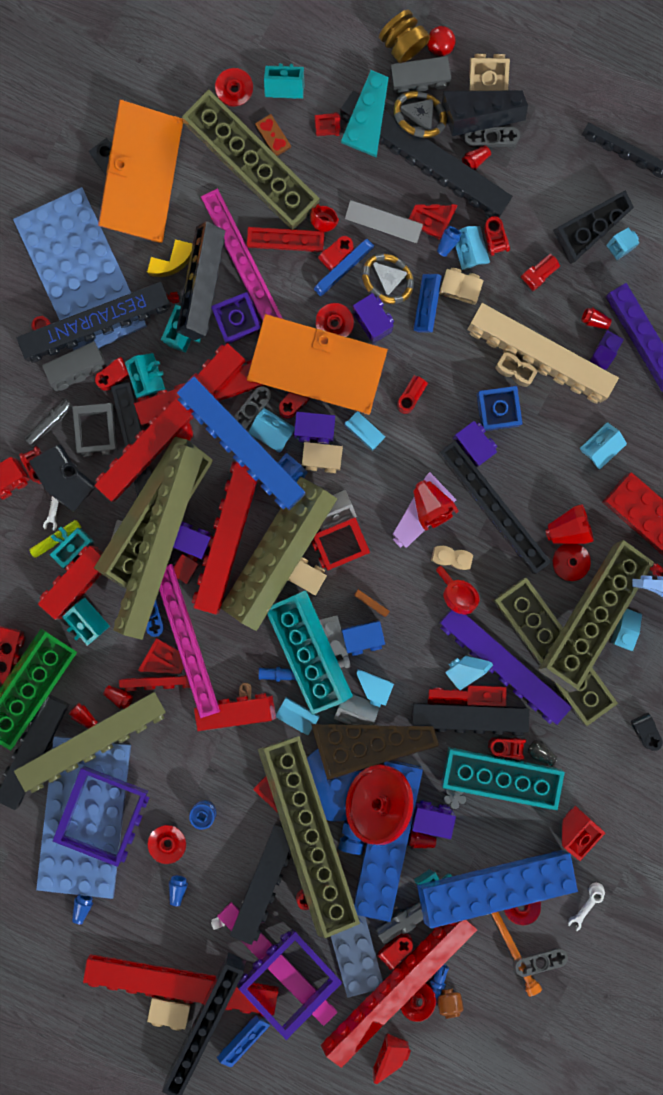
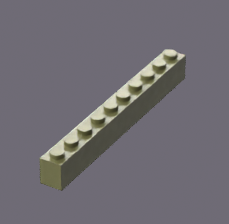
(158, 541)

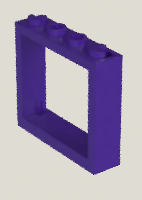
(60, 835)
(310, 1005)

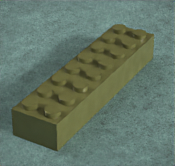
(250, 160)
(123, 548)
(277, 556)
(595, 617)
(538, 631)
(88, 743)

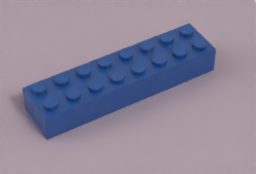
(241, 443)
(383, 863)
(497, 888)

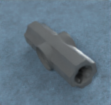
(401, 922)

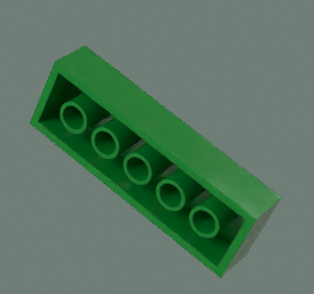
(31, 684)

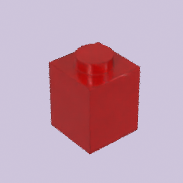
(186, 567)

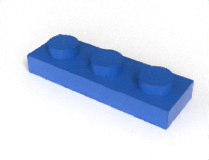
(427, 302)
(243, 1041)

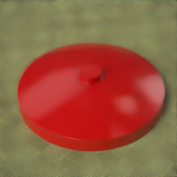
(379, 805)

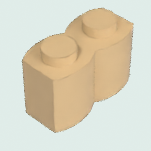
(461, 286)
(520, 372)
(446, 556)

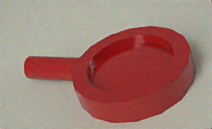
(459, 594)

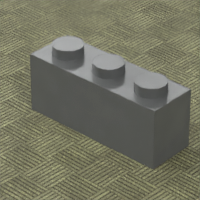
(420, 75)
(74, 366)

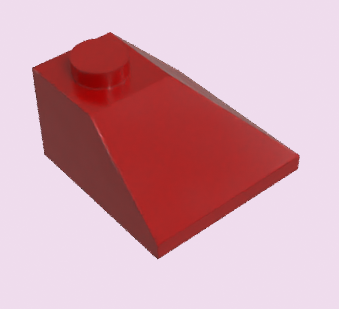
(579, 833)
(390, 1057)

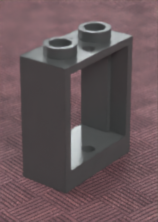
(108, 409)

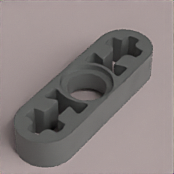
(497, 130)
(263, 402)
(551, 954)

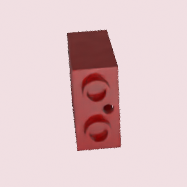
(359, 538)

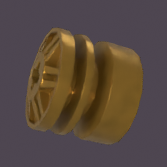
(404, 36)

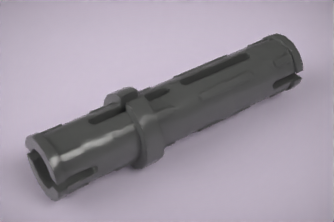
(52, 419)

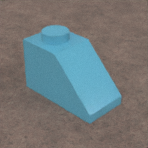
(623, 243)
(627, 630)
(467, 670)
(375, 688)

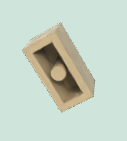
(322, 456)
(307, 576)
(169, 1013)

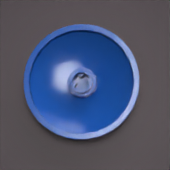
(333, 791)

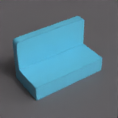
(471, 248)
(271, 430)
(364, 431)
(603, 445)
(296, 716)

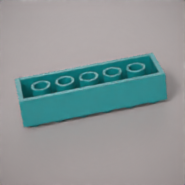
(309, 653)
(502, 778)

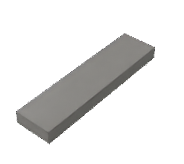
(384, 221)

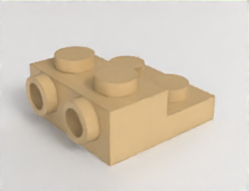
(489, 73)

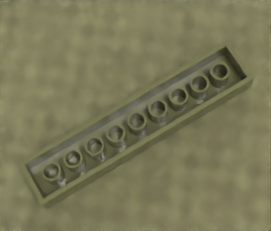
(308, 837)

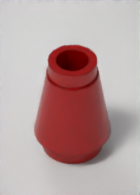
(476, 157)
(595, 318)
(119, 697)
(82, 716)
(421, 840)

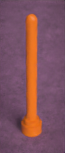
(532, 987)

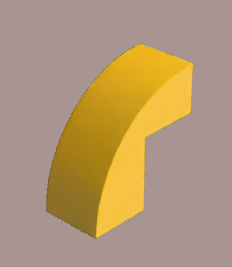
(179, 259)

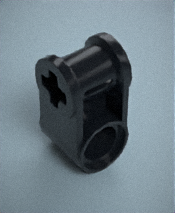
(646, 729)

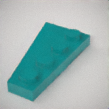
(367, 117)

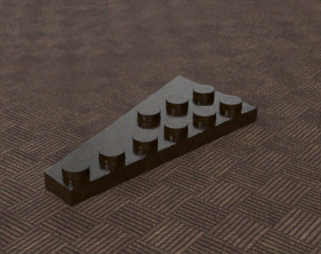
(357, 747)

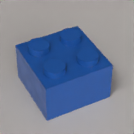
(499, 408)
(363, 637)

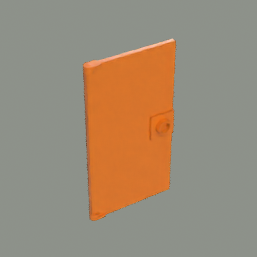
(140, 171)
(317, 364)

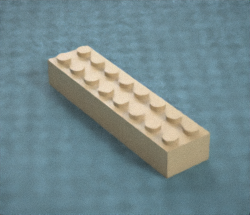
(543, 354)

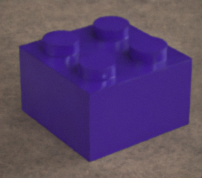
(237, 318)
(372, 318)
(314, 427)
(475, 443)
(192, 541)
(433, 819)

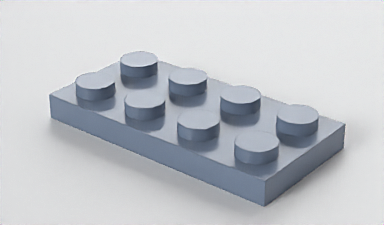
(357, 959)

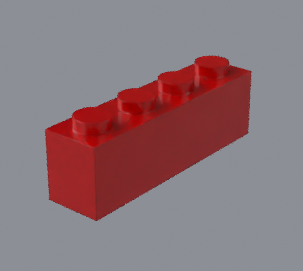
(238, 712)

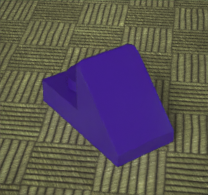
(606, 350)

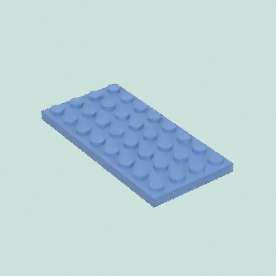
(74, 259)
(94, 822)

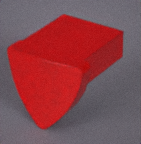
(327, 124)

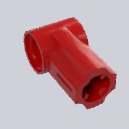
(536, 275)
(412, 393)

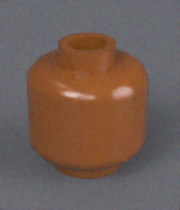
(450, 1003)

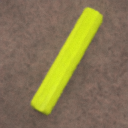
(48, 543)

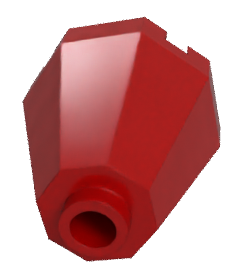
(432, 505)
(571, 527)

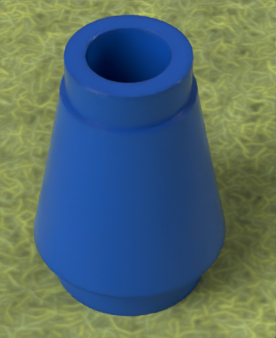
(449, 239)
(177, 889)
(81, 908)

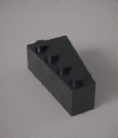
(483, 109)
(586, 229)

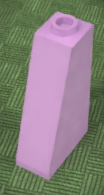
(409, 525)

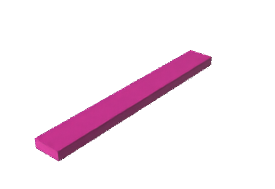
(240, 255)
(187, 644)
(281, 968)

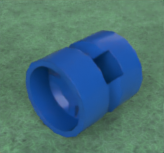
(202, 814)
(349, 842)

